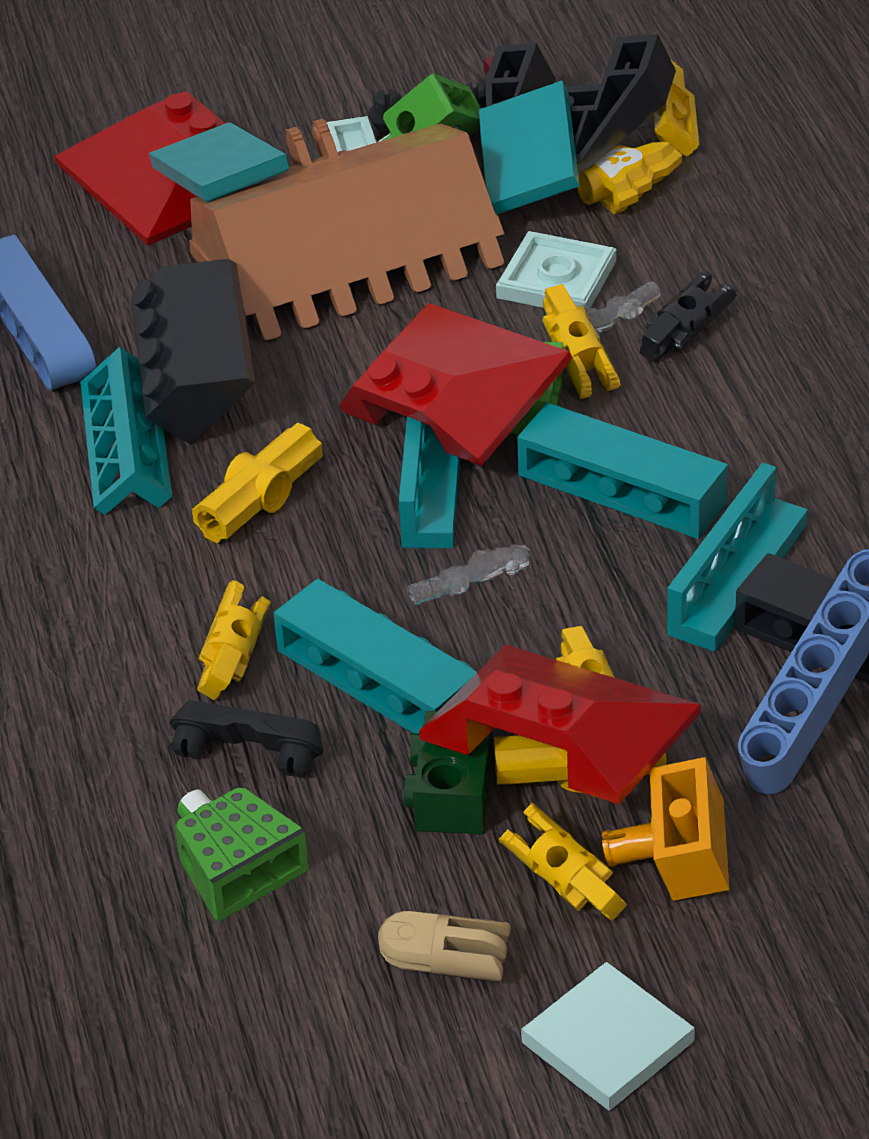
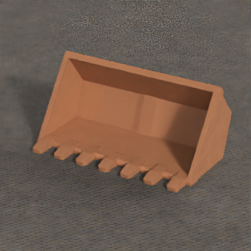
(350, 222)

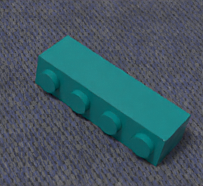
(623, 470)
(367, 655)

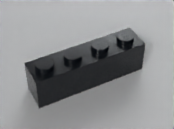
(780, 603)

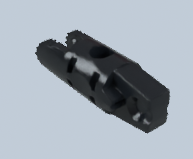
(684, 316)

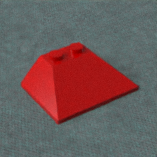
(119, 172)
(457, 378)
(604, 723)

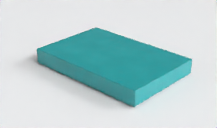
(528, 147)
(219, 161)

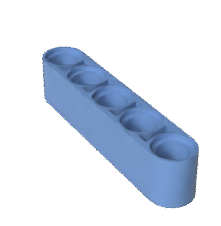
(40, 320)
(807, 691)

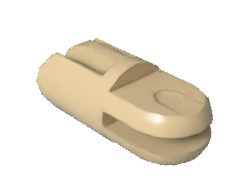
(445, 944)

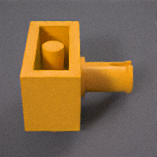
(683, 833)

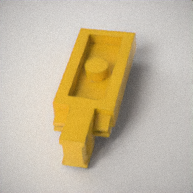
(677, 118)

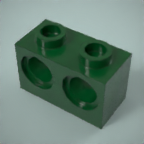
(448, 786)

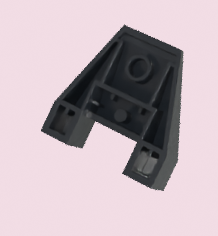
(602, 113)

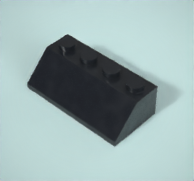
(191, 345)

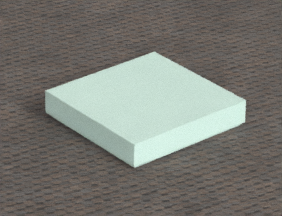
(553, 261)
(607, 1035)

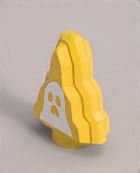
(627, 174)

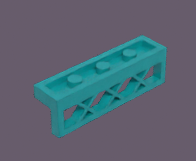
(138, 445)
(427, 490)
(704, 591)

